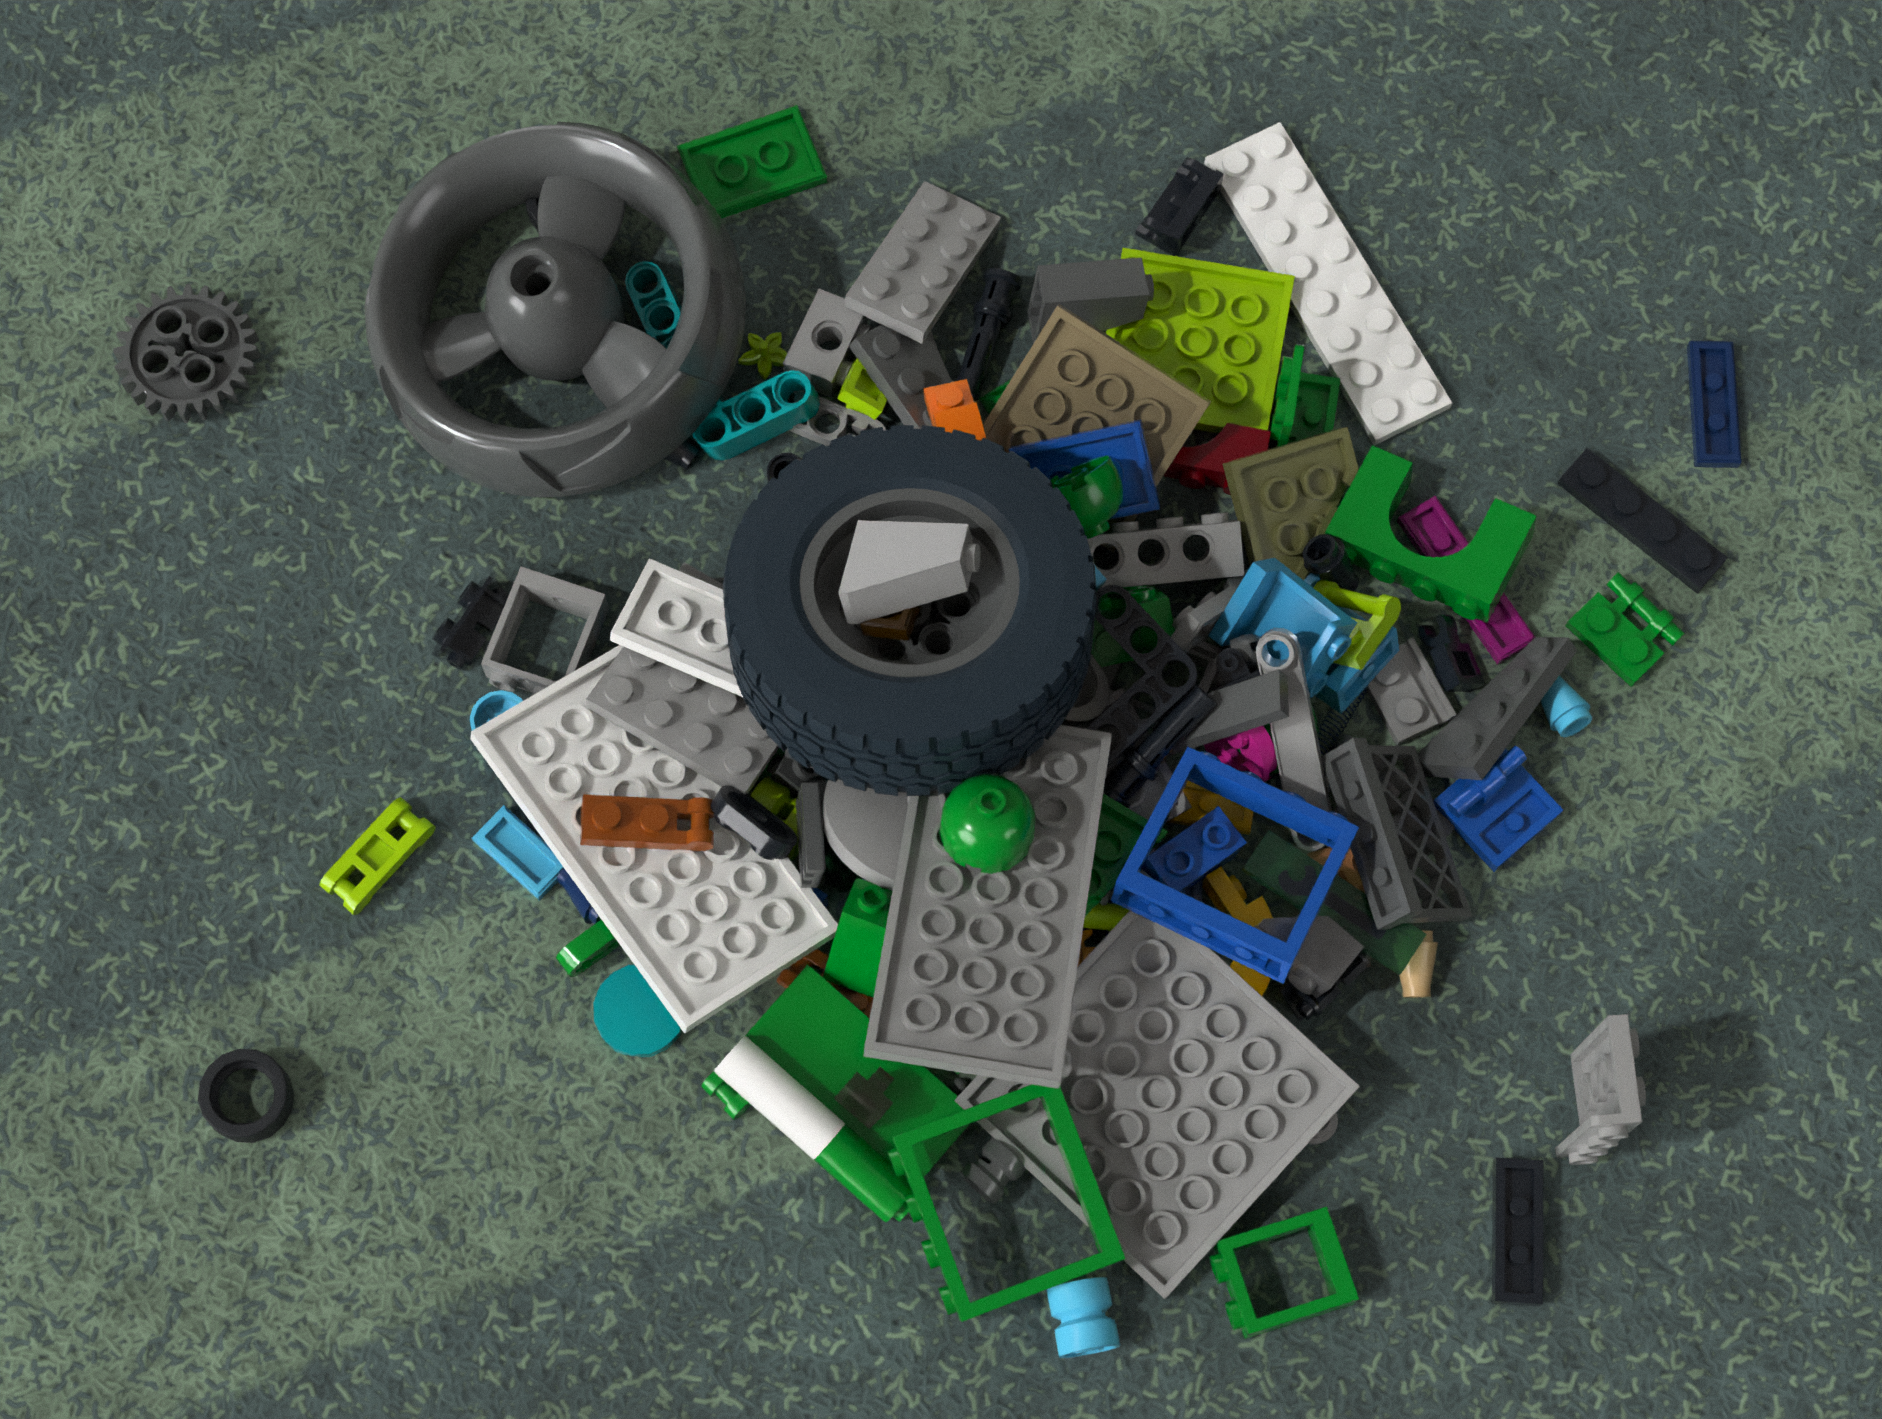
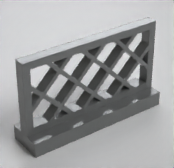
(1380, 845)

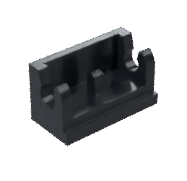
(1181, 206)

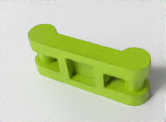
(376, 855)

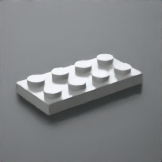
(922, 262)

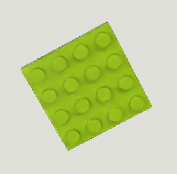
(1215, 333)

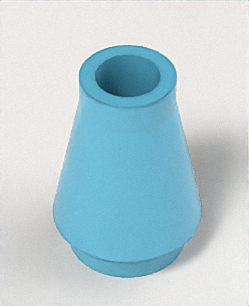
(1565, 709)

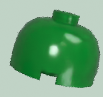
(1093, 493)
(987, 823)

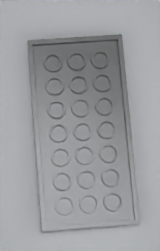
(985, 962)

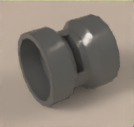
(993, 1171)

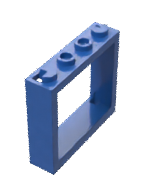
(1204, 923)

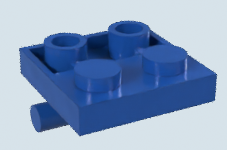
(1500, 811)

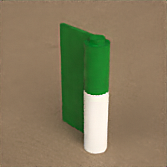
(798, 1064)

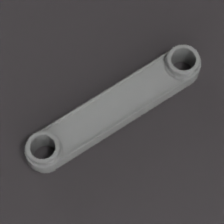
(1296, 736)

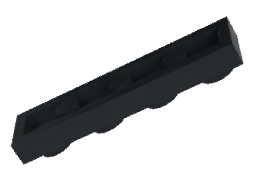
(1642, 520)

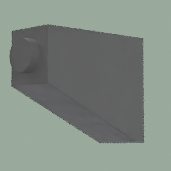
(1097, 291)

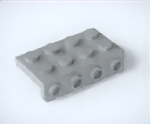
(1605, 1091)

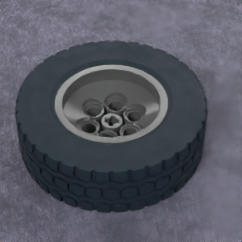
(926, 716)

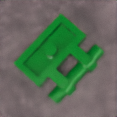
(1616, 638)

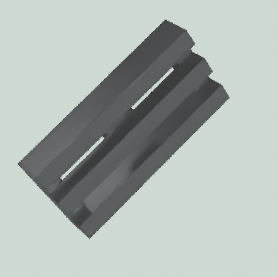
(810, 835)

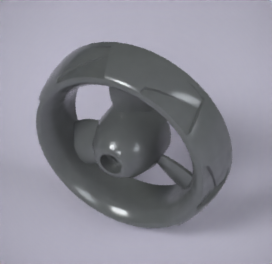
(554, 309)

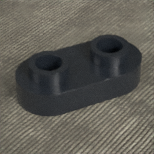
(754, 822)

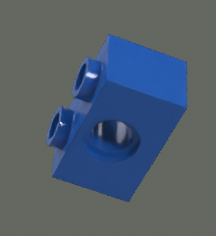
(1195, 852)

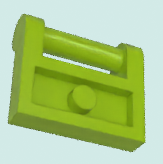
(1366, 634)

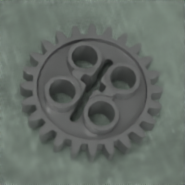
(174, 386)

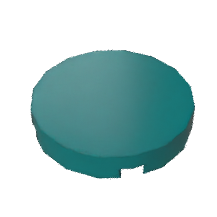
(632, 1015)

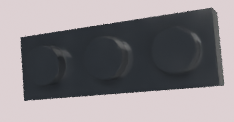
(1517, 1231)

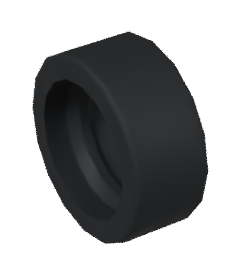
(222, 1069)

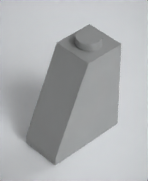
(905, 566)

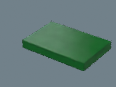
(753, 162)

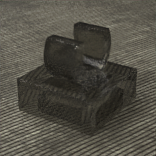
(866, 1097)

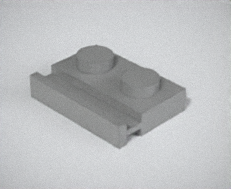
(1409, 695)

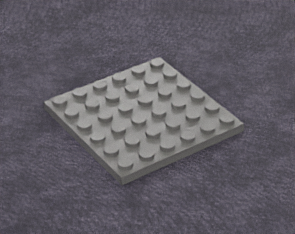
(1178, 1094)

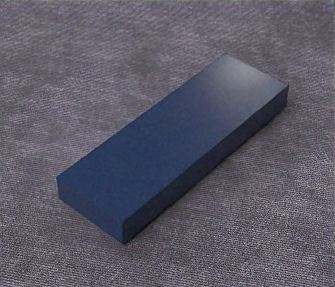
(1714, 404)

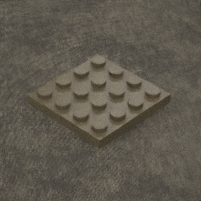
(1089, 381)

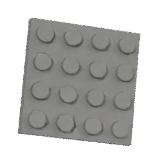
(684, 715)

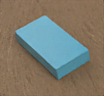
(519, 852)

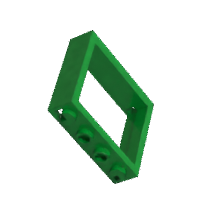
(1080, 1172)

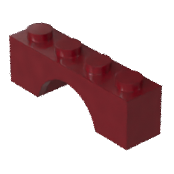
(1204, 463)

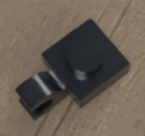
(1453, 660)

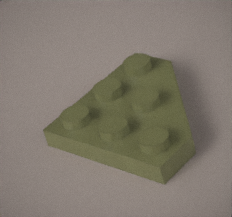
(1290, 494)

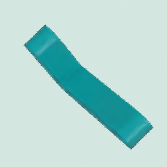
(734, 412)

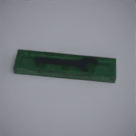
(1293, 876)

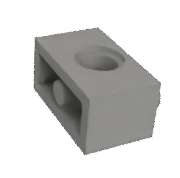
(825, 322)

